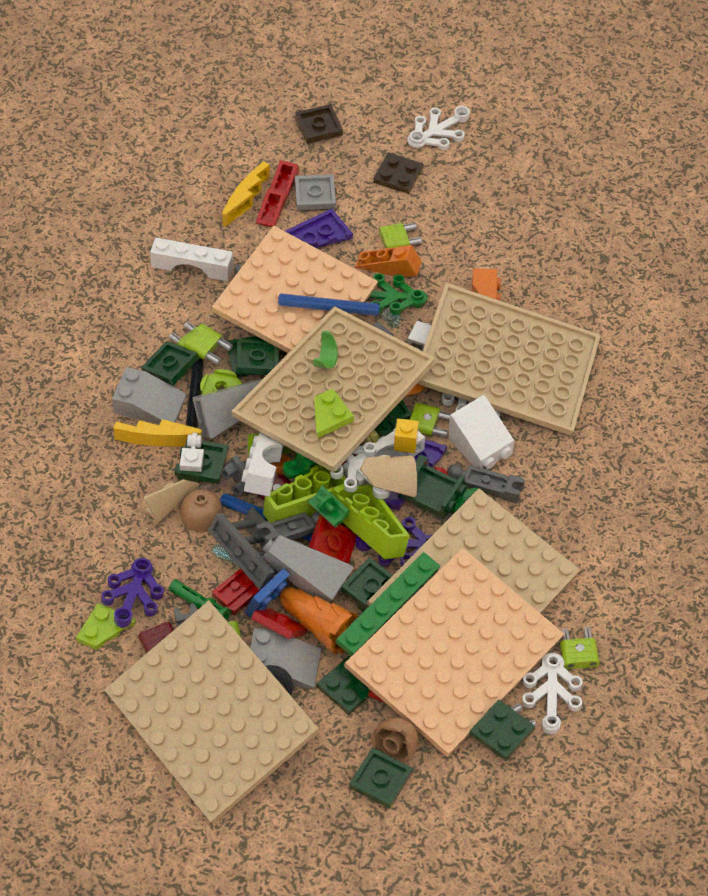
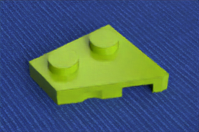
(330, 413)
(100, 627)

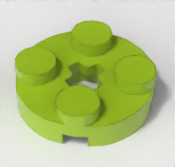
(219, 378)

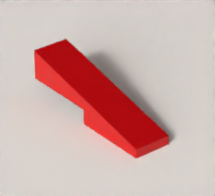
(277, 194)

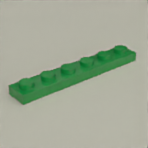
(387, 604)

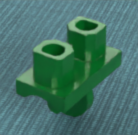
(297, 467)
(329, 507)

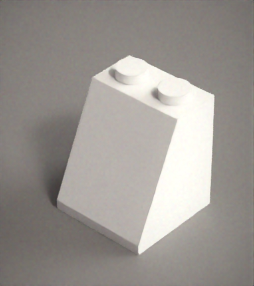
(480, 434)

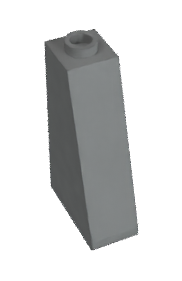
(216, 408)
(308, 568)

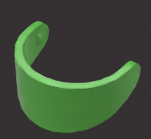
(328, 352)

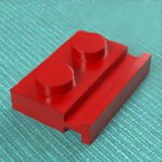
(235, 592)

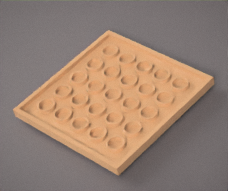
(287, 267)

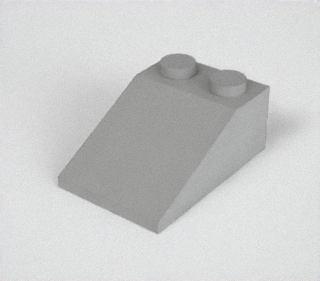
(147, 397)
(293, 655)

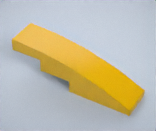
(243, 196)
(162, 435)

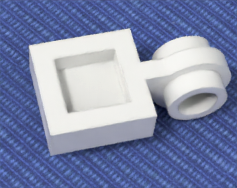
(192, 457)

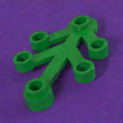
(411, 297)

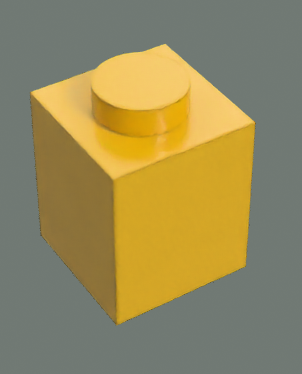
(406, 435)

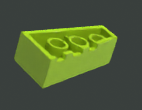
(294, 497)
(373, 521)

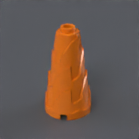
(319, 617)

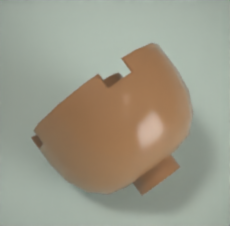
(200, 509)
(397, 737)

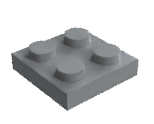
(315, 192)

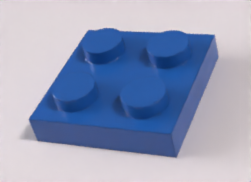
(269, 592)

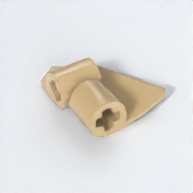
(392, 473)
(167, 499)

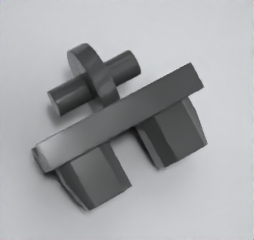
(235, 468)

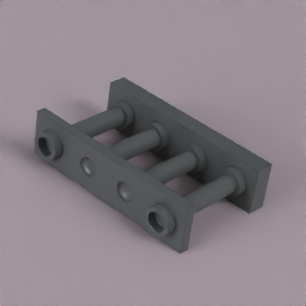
(240, 547)

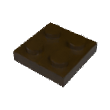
(318, 123)
(398, 173)

